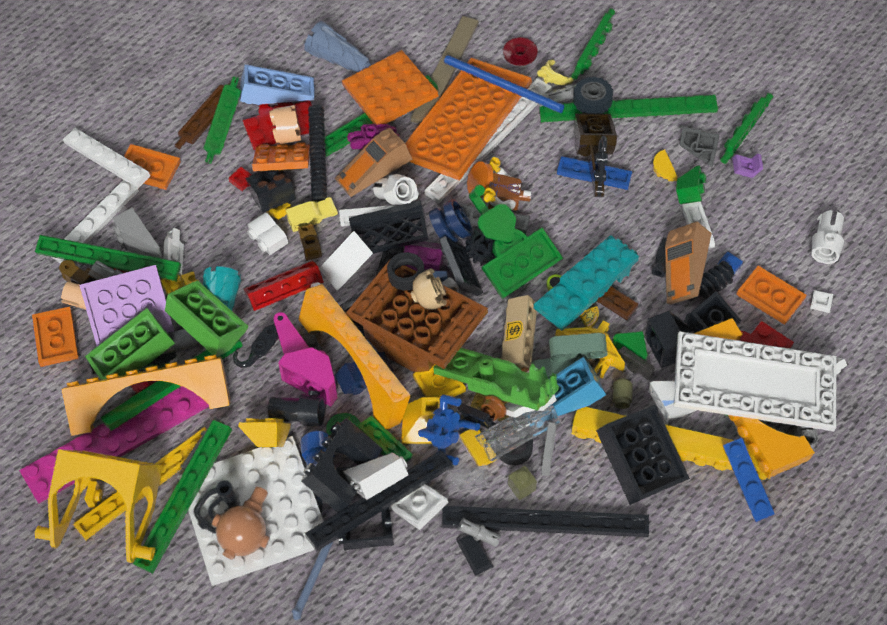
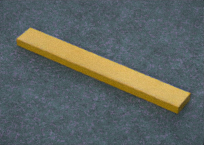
(115, 505)

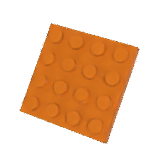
(390, 88)

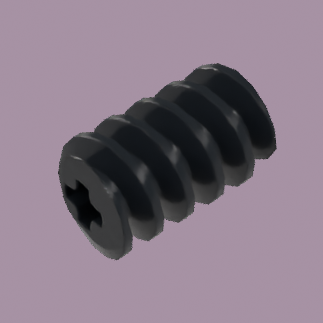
(715, 279)

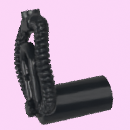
(227, 494)

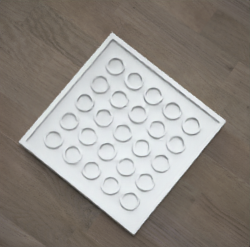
(287, 510)

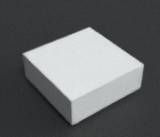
(821, 301)

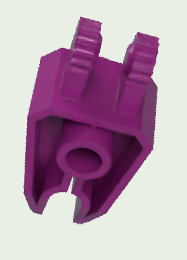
(361, 138)

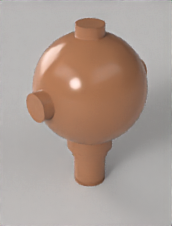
(242, 528)

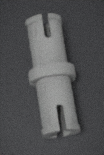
(479, 532)

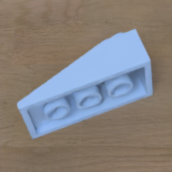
(273, 86)

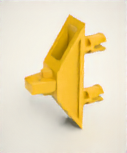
(613, 357)

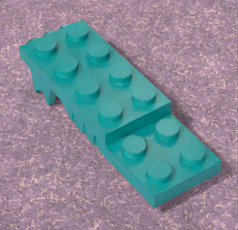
(587, 282)

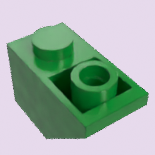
(691, 186)

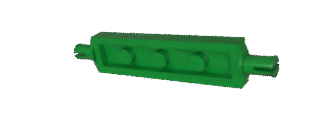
(593, 46)
(222, 120)
(747, 124)

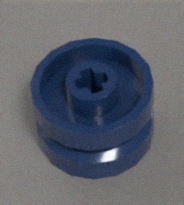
(450, 221)

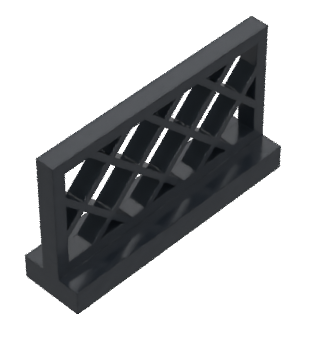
(387, 219)

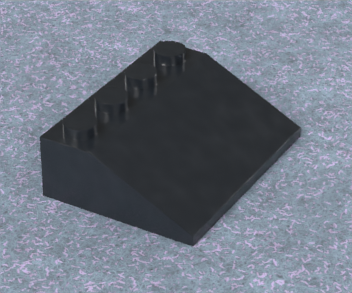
(642, 454)

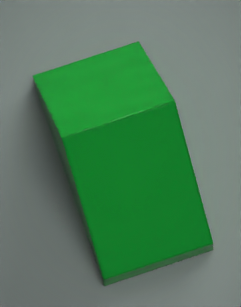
(633, 341)

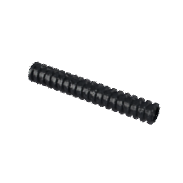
(317, 153)

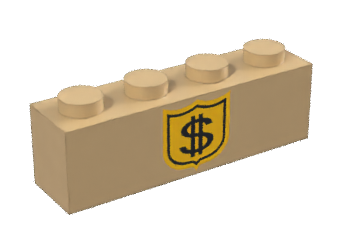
(519, 331)

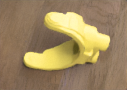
(551, 76)

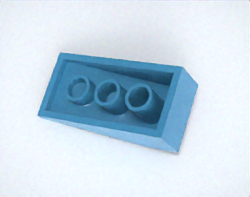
(577, 387)

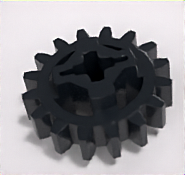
(477, 250)

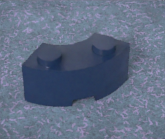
(351, 379)

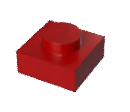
(238, 178)

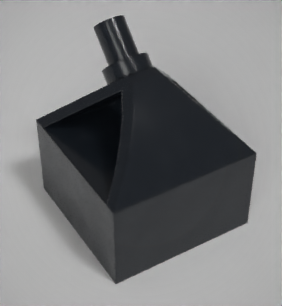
(662, 336)

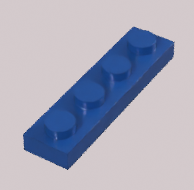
(580, 170)
(748, 479)

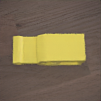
(310, 213)

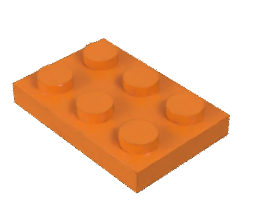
(158, 164)
(771, 295)
(55, 336)

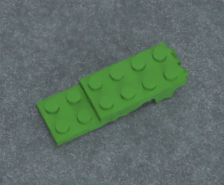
(501, 379)

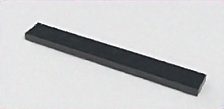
(367, 508)

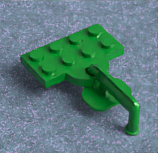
(520, 259)

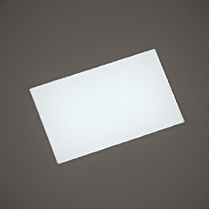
(345, 261)

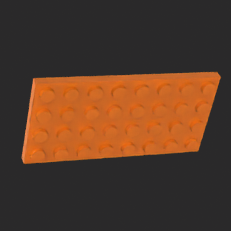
(463, 121)

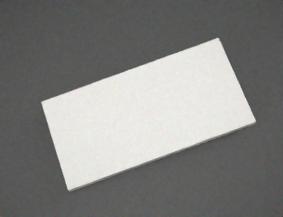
(755, 381)

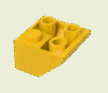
(416, 418)
(266, 432)

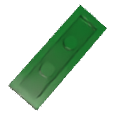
(383, 438)

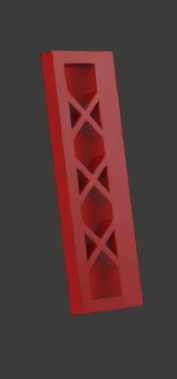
(283, 285)

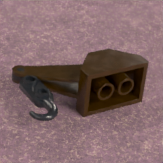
(595, 136)

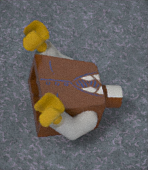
(504, 189)

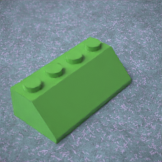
(205, 317)
(130, 346)

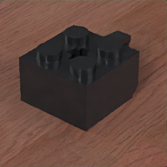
(270, 189)

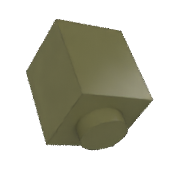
(522, 482)

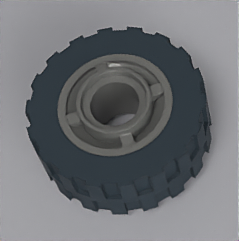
(593, 95)

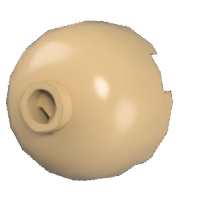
(428, 290)

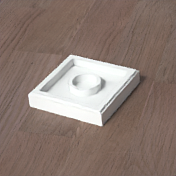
(420, 506)

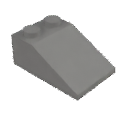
(134, 234)

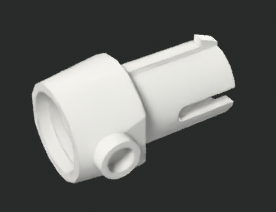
(396, 189)
(828, 242)

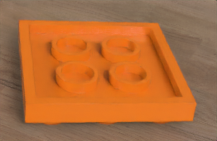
(281, 157)

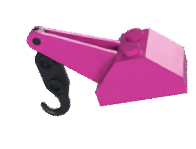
(300, 365)

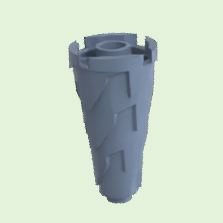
(334, 48)

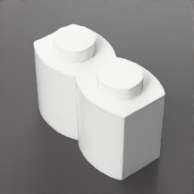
(267, 233)

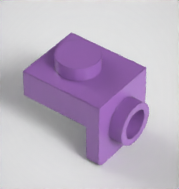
(747, 166)

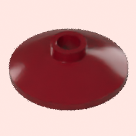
(520, 46)

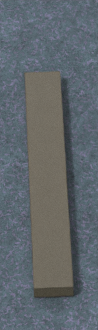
(443, 71)

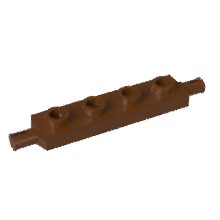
(200, 120)

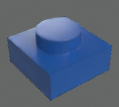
(732, 260)

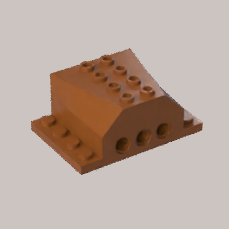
(410, 332)

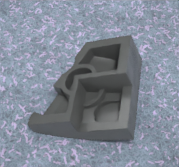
(700, 144)

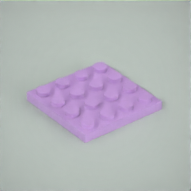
(121, 298)

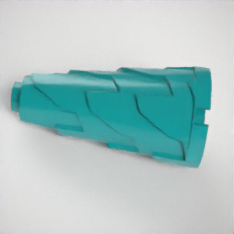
(223, 284)

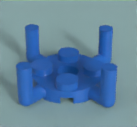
(450, 421)

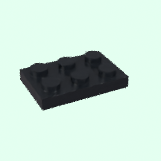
(460, 266)

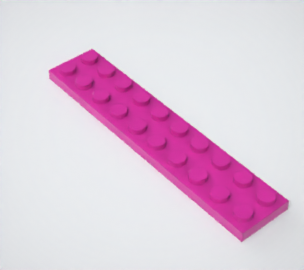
(138, 430)

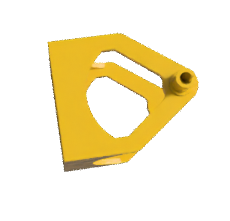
(123, 474)

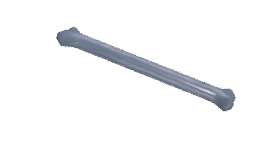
(297, 611)

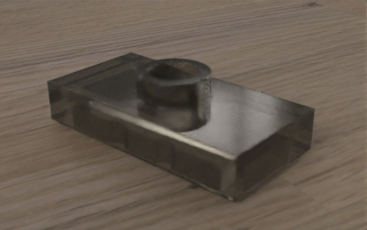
(636, 363)

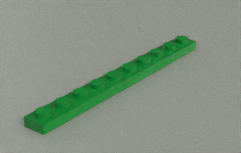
(641, 108)

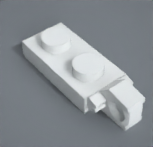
(173, 247)

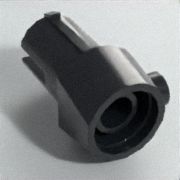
(307, 409)

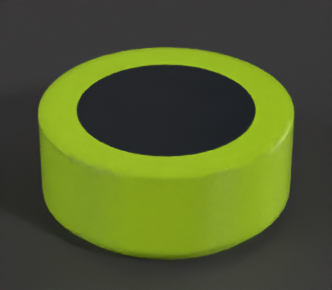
(552, 281)

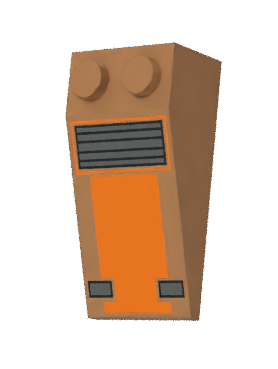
(376, 160)
(685, 261)

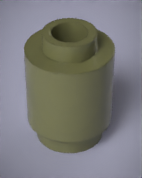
(622, 393)

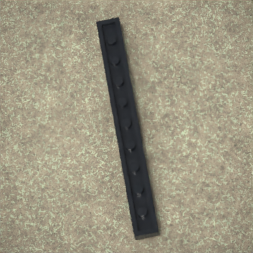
(548, 521)

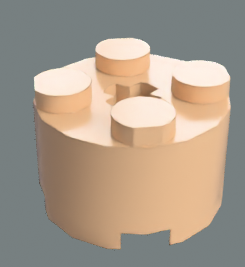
(286, 123)

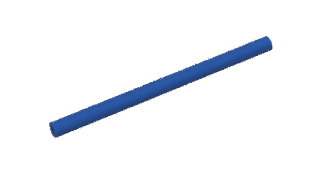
(514, 88)

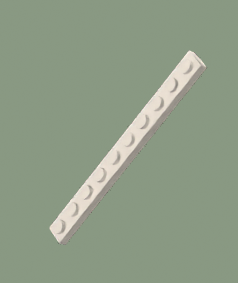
(444, 185)

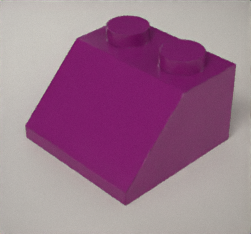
(429, 253)

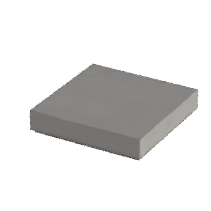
(548, 450)

